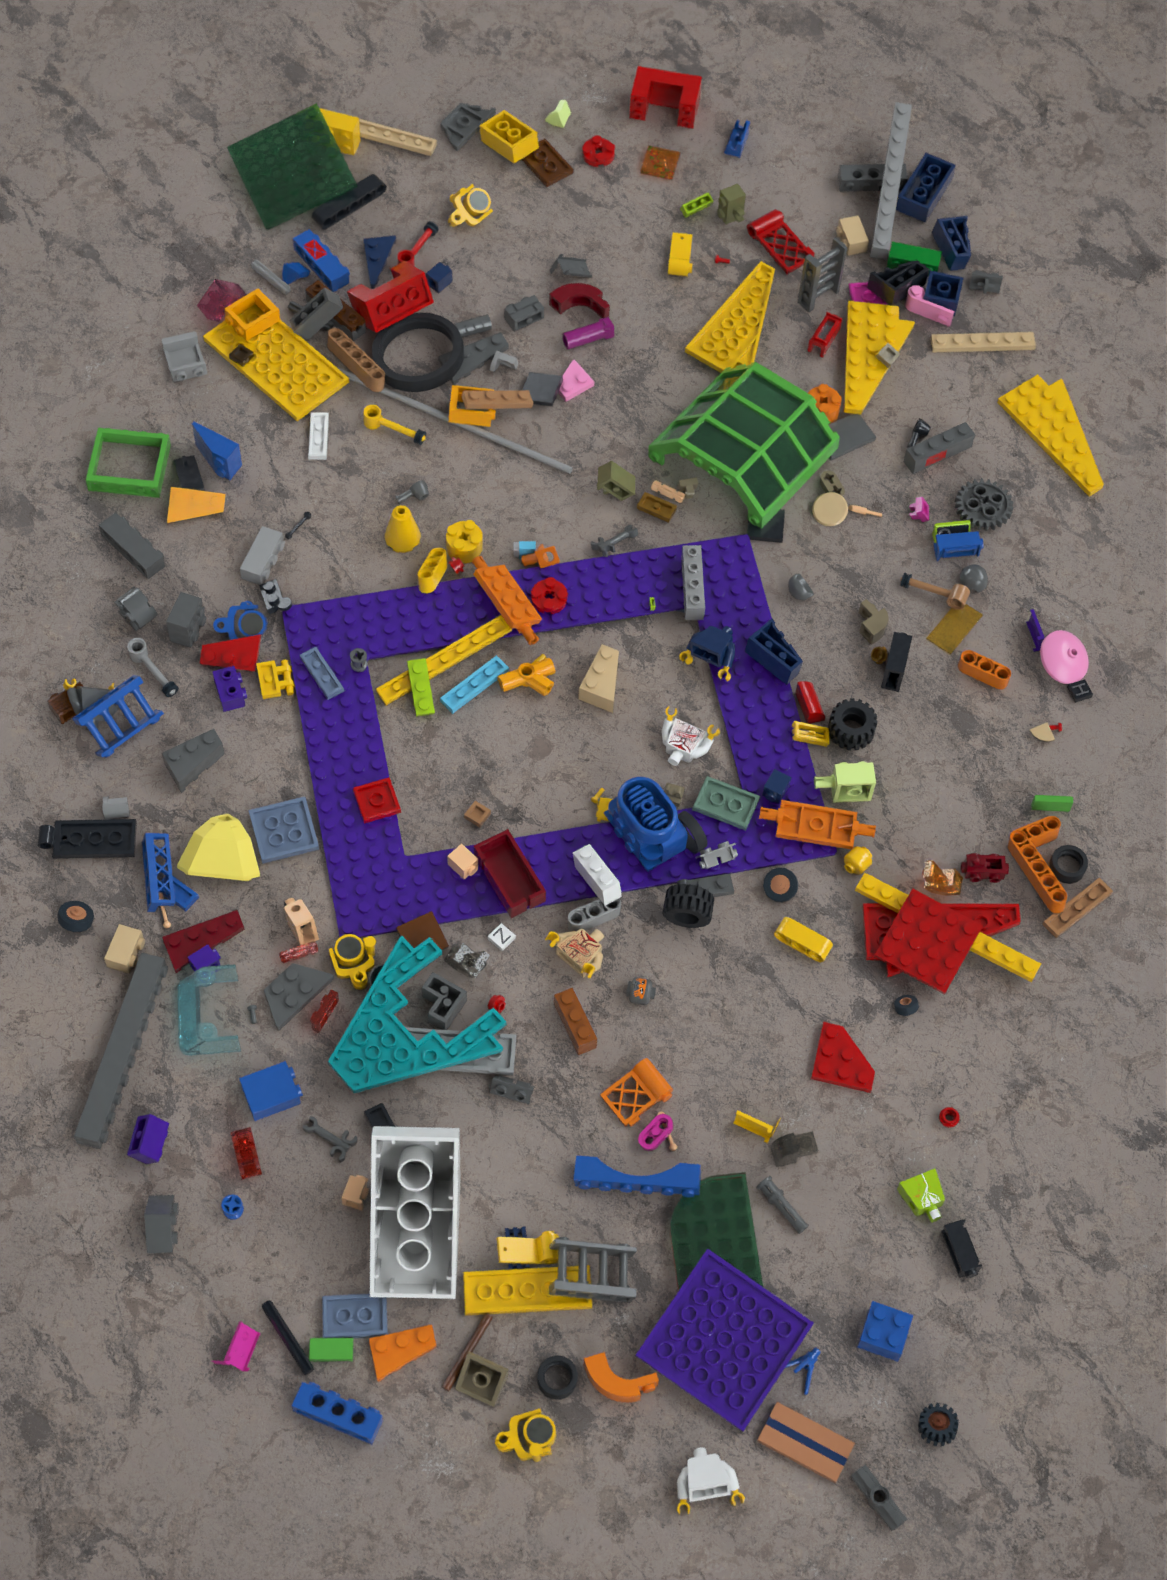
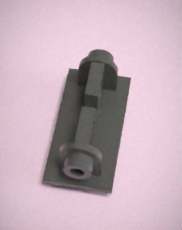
(506, 1088)

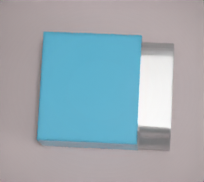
(524, 548)

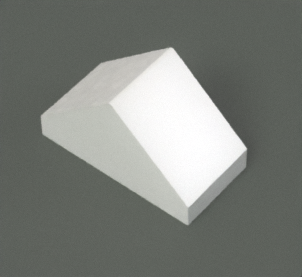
(414, 1212)

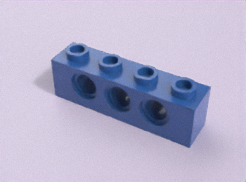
(364, 1431)

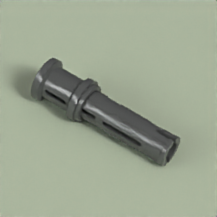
(774, 1197)

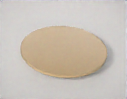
(830, 509)

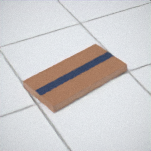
(806, 1442)

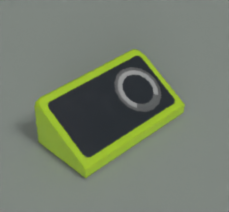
(950, 528)

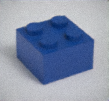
(885, 1331)

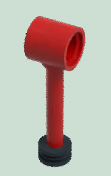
(409, 255)

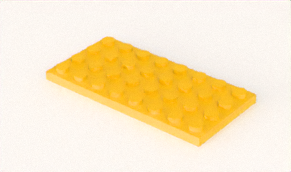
(282, 364)

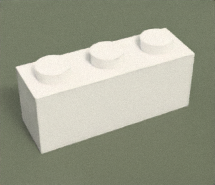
(597, 874)

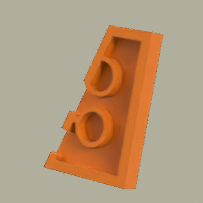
(399, 1348)

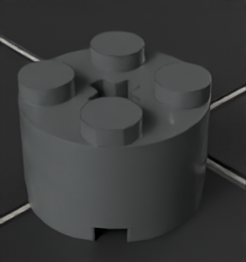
(136, 608)

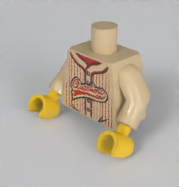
(579, 950)

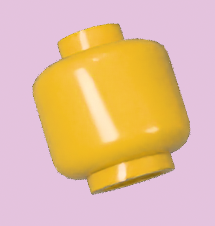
(857, 860)

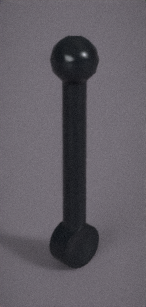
(307, 515)

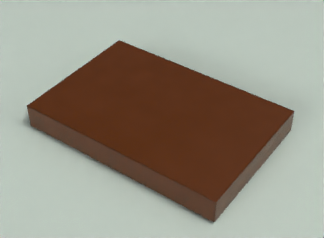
(547, 164)

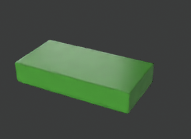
(1052, 803)
(331, 1349)

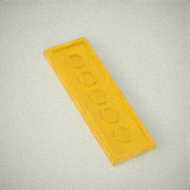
(518, 1291)

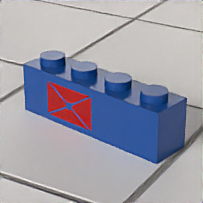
(321, 260)

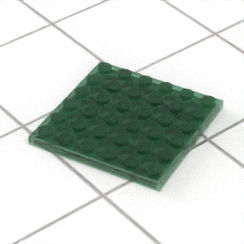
(292, 166)

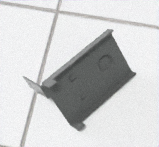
(572, 266)

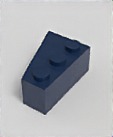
(953, 241)
(774, 652)

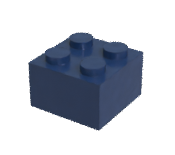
(944, 290)

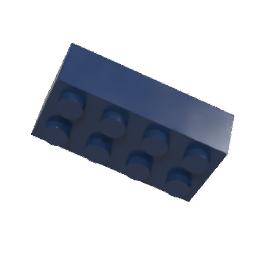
(925, 187)

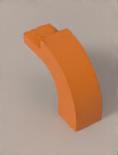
(613, 1386)

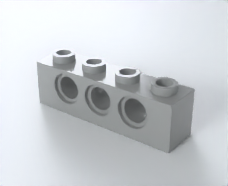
(693, 582)

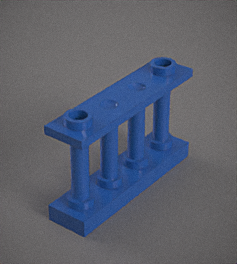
(101, 706)

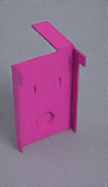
(241, 1347)

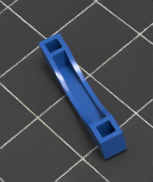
(680, 1179)

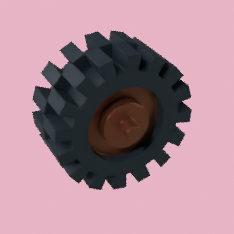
(938, 1424)

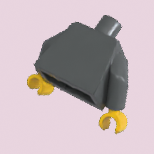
(85, 696)

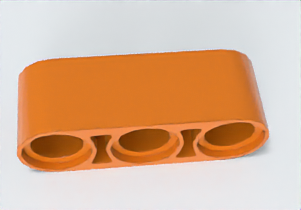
(978, 663)

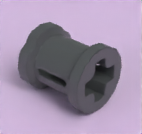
(360, 659)

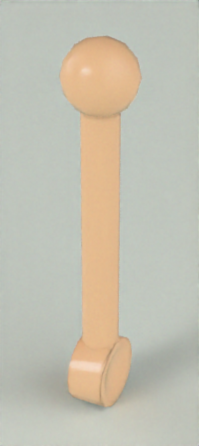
(166, 924)
(672, 1146)

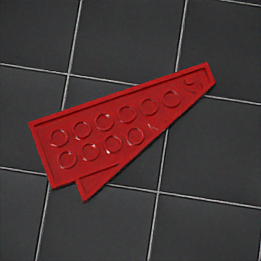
(993, 917)

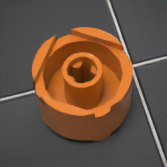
(827, 401)

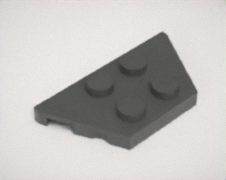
(464, 123)
(293, 991)

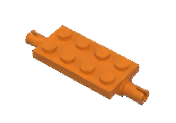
(507, 598)
(817, 824)

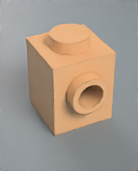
(463, 861)

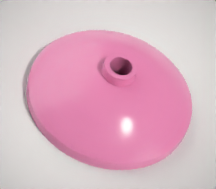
(1064, 657)

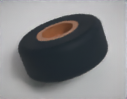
(906, 1005)

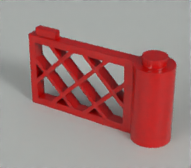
(765, 227)

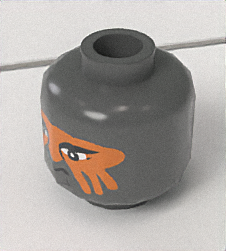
(640, 991)

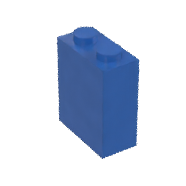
(271, 1090)

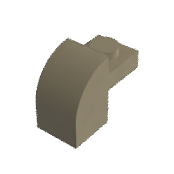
(875, 622)

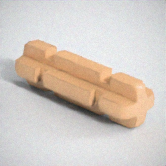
(668, 491)

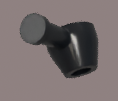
(920, 429)

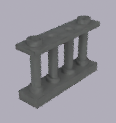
(813, 269)
(582, 1288)

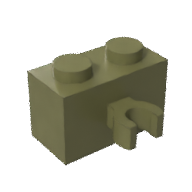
(731, 204)
(616, 481)

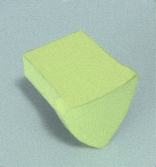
(560, 115)

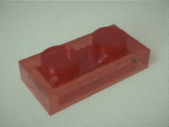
(327, 1004)

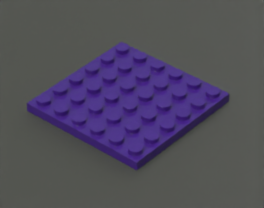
(724, 1340)

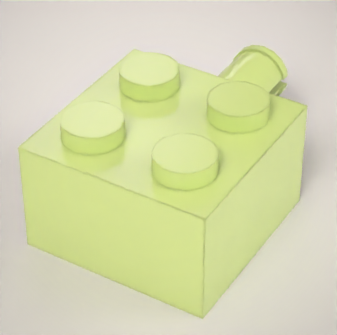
(849, 782)

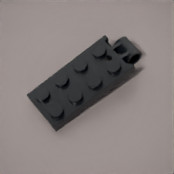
(89, 838)

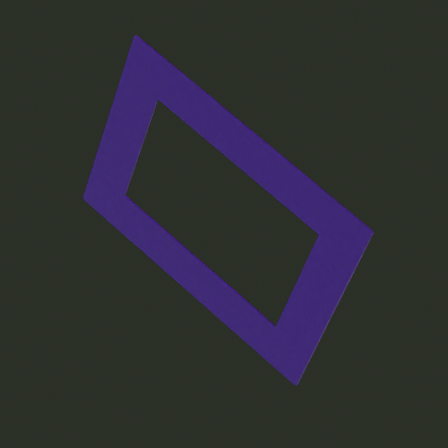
(366, 863)

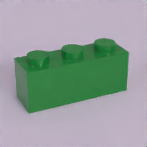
(905, 253)

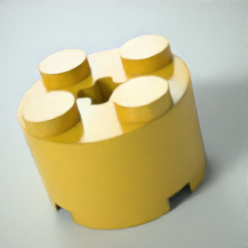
(464, 541)

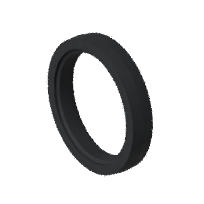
(430, 380)

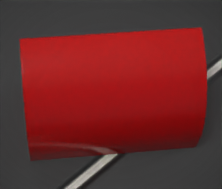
(809, 702)

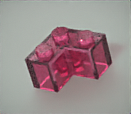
(218, 297)

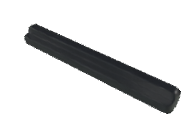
(287, 1337)

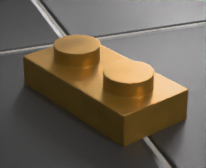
(656, 507)

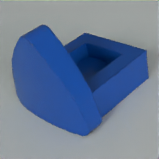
(293, 271)

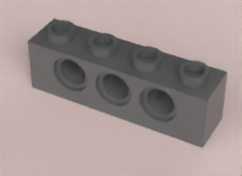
(865, 177)

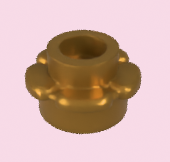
(879, 654)

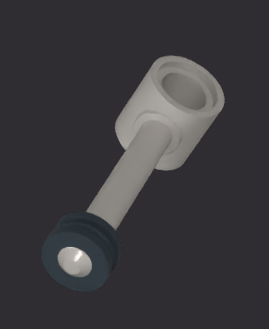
(169, 688)

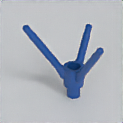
(806, 1362)

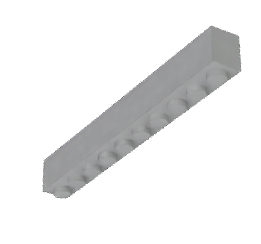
(890, 181)

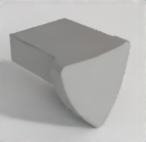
(503, 359)
(115, 807)

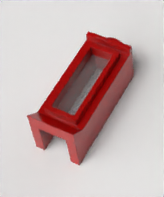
(825, 333)

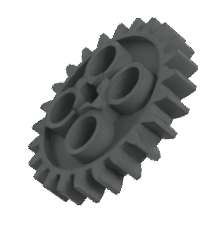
(990, 501)

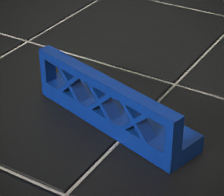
(150, 872)

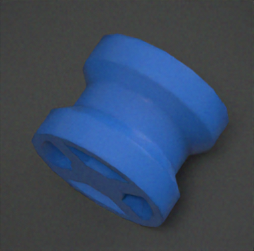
(231, 1202)

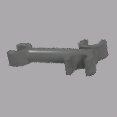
(608, 545)
(340, 1145)

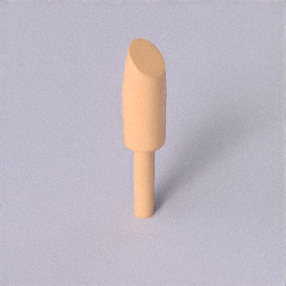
(862, 510)

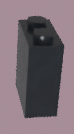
(896, 661)

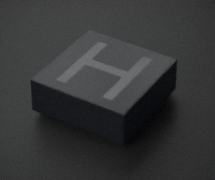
(1080, 690)

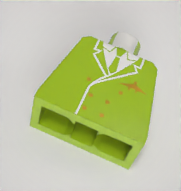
(923, 1194)

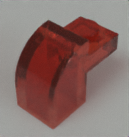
(246, 1153)

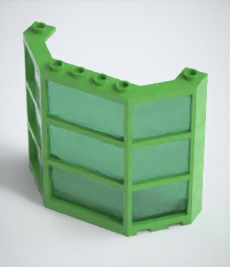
(752, 436)

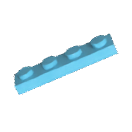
(474, 684)

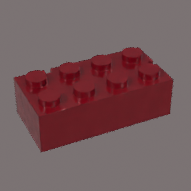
(509, 873)

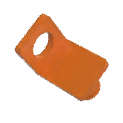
(540, 556)

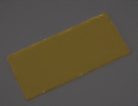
(954, 628)

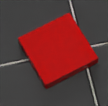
(376, 800)

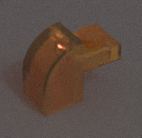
(941, 881)

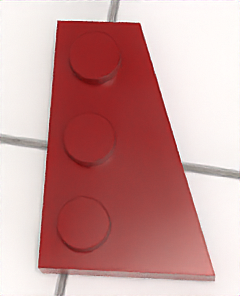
(237, 652)

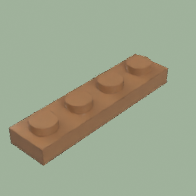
(497, 399)
(1078, 907)

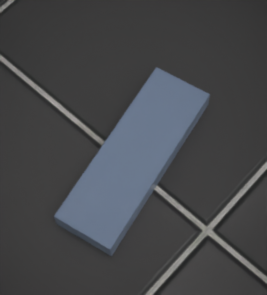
(321, 673)

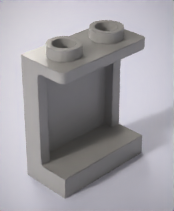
(184, 356)

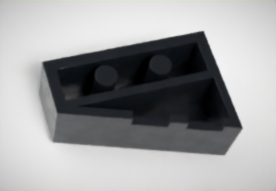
(894, 283)

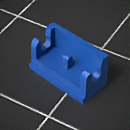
(737, 139)

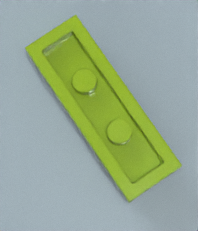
(420, 687)

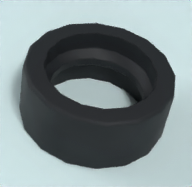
(1074, 852)
(545, 1389)

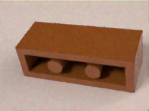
(575, 1021)

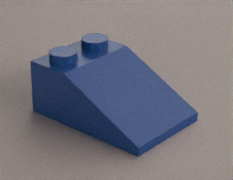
(218, 451)

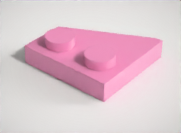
(574, 381)

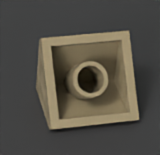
(482, 1379)

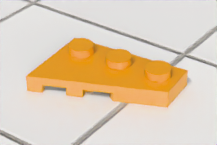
(193, 503)

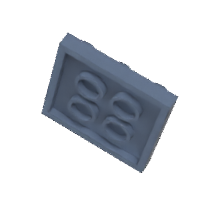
(283, 830)

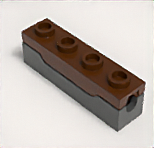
(346, 319)

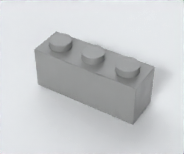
(262, 555)

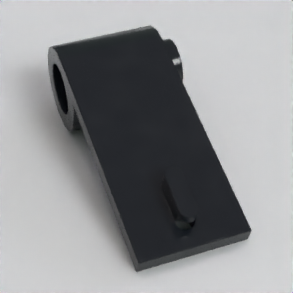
(188, 473)

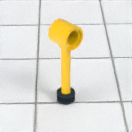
(373, 420)

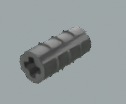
(474, 325)

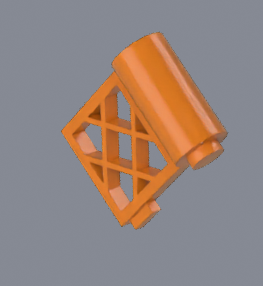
(651, 1083)

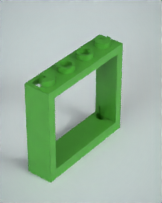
(126, 485)

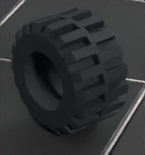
(857, 712)
(688, 906)

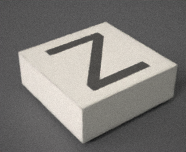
(501, 937)

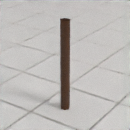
(469, 1348)

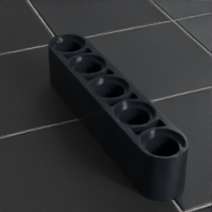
(349, 202)

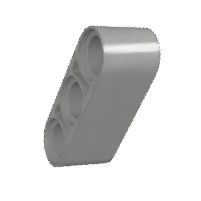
(589, 921)

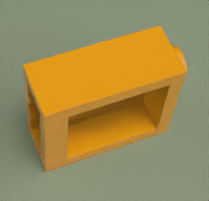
(260, 324)
(465, 416)

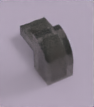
(466, 960)
(791, 1146)

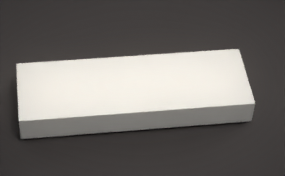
(318, 436)

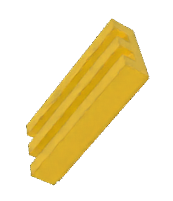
(810, 736)

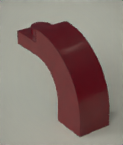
(579, 295)

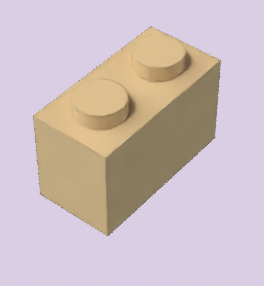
(852, 235)
(124, 949)

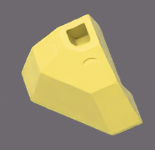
(220, 851)

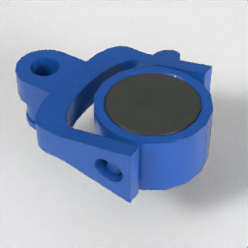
(249, 623)

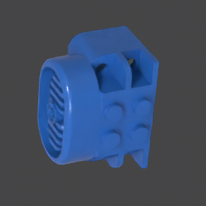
(647, 822)

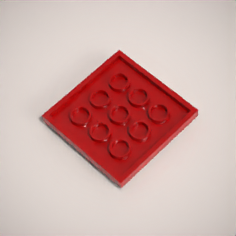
(928, 941)

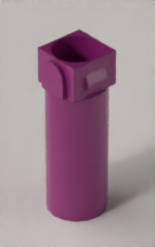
(600, 330)

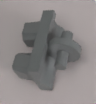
(985, 282)

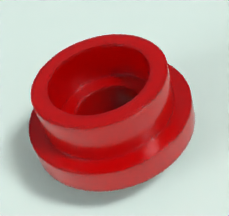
(457, 565)
(497, 1002)
(948, 1111)

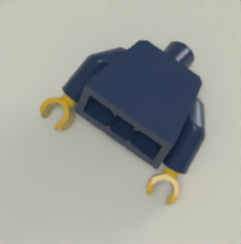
(713, 647)

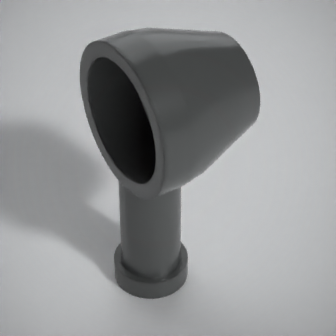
(418, 490)

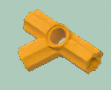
(536, 679)

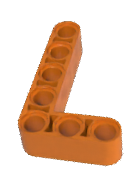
(1024, 843)

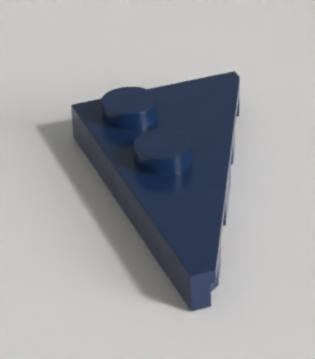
(377, 252)

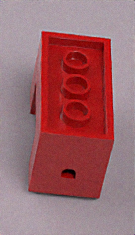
(666, 90)
(393, 300)

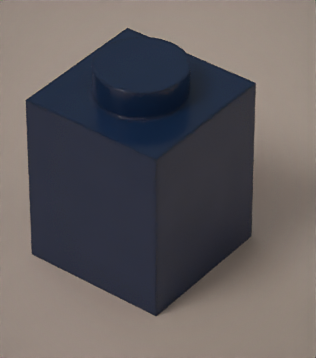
(439, 277)
(776, 786)

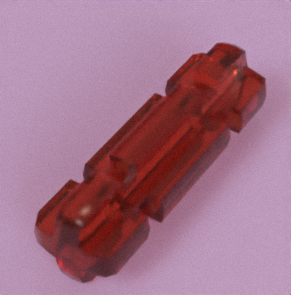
(298, 952)

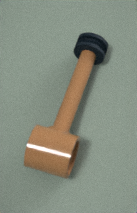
(956, 596)

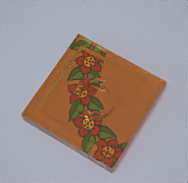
(660, 162)

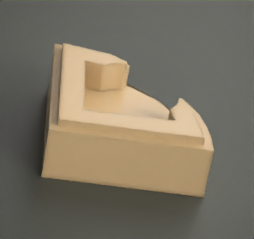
(1043, 732)

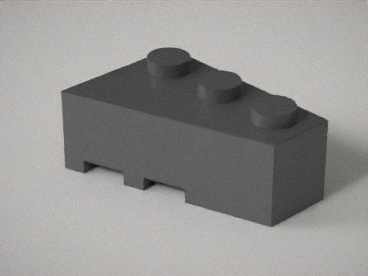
(193, 757)

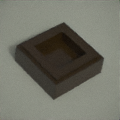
(241, 355)

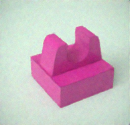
(920, 509)

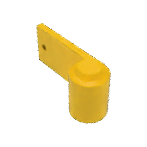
(680, 254)
(528, 1249)

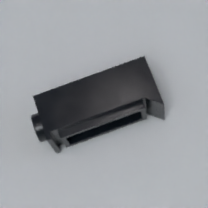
(961, 1249)

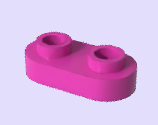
(655, 1132)

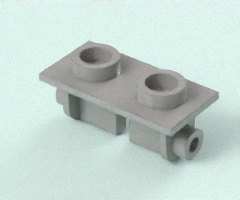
(709, 857)

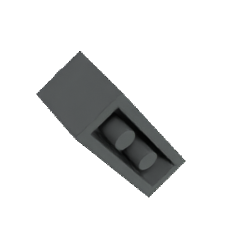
(316, 313)

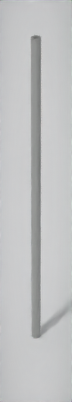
(472, 428)

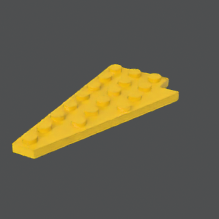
(736, 327)
(867, 332)
(1052, 423)

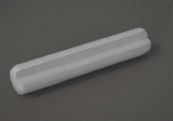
(271, 277)

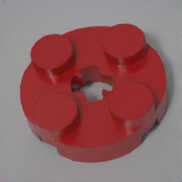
(601, 144)
(553, 587)

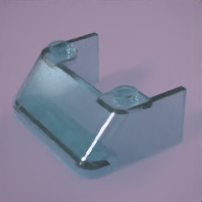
(198, 1037)

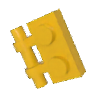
(269, 681)

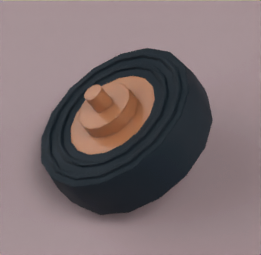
(780, 884)
(75, 916)

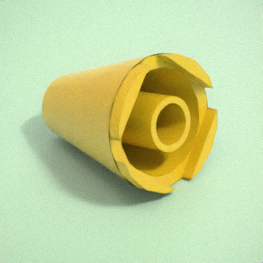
(402, 531)

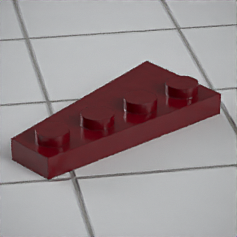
(191, 939)

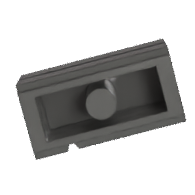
(523, 312)

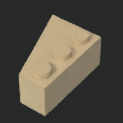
(600, 680)

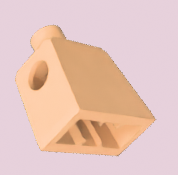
(297, 916)

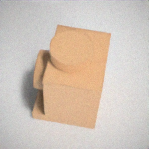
(355, 1192)

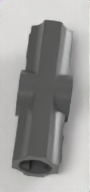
(870, 1485)

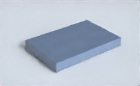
(354, 1316)

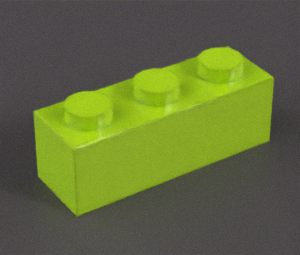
(696, 205)

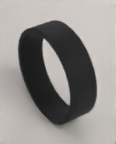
(700, 841)

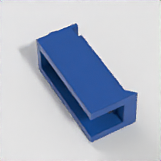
(958, 545)

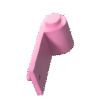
(916, 304)

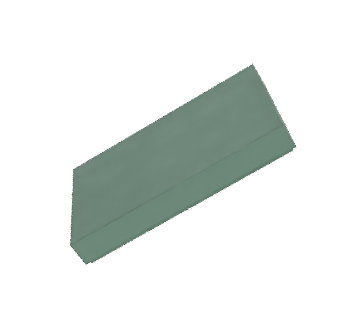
(726, 803)

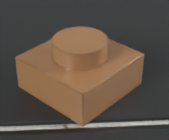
(477, 814)

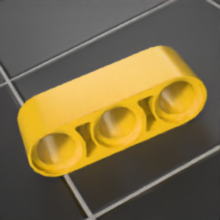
(432, 570)
(803, 939)

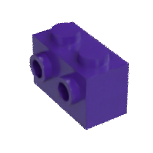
(229, 688)
(148, 1139)

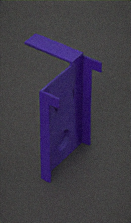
(1035, 631)

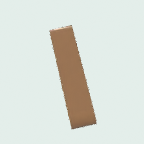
(356, 360)

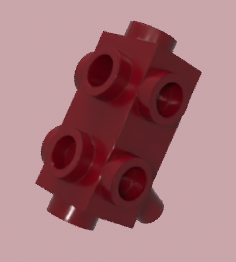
(984, 867)

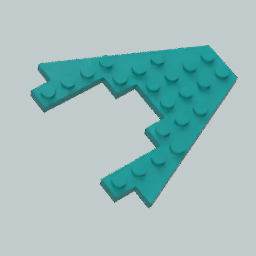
(383, 1051)

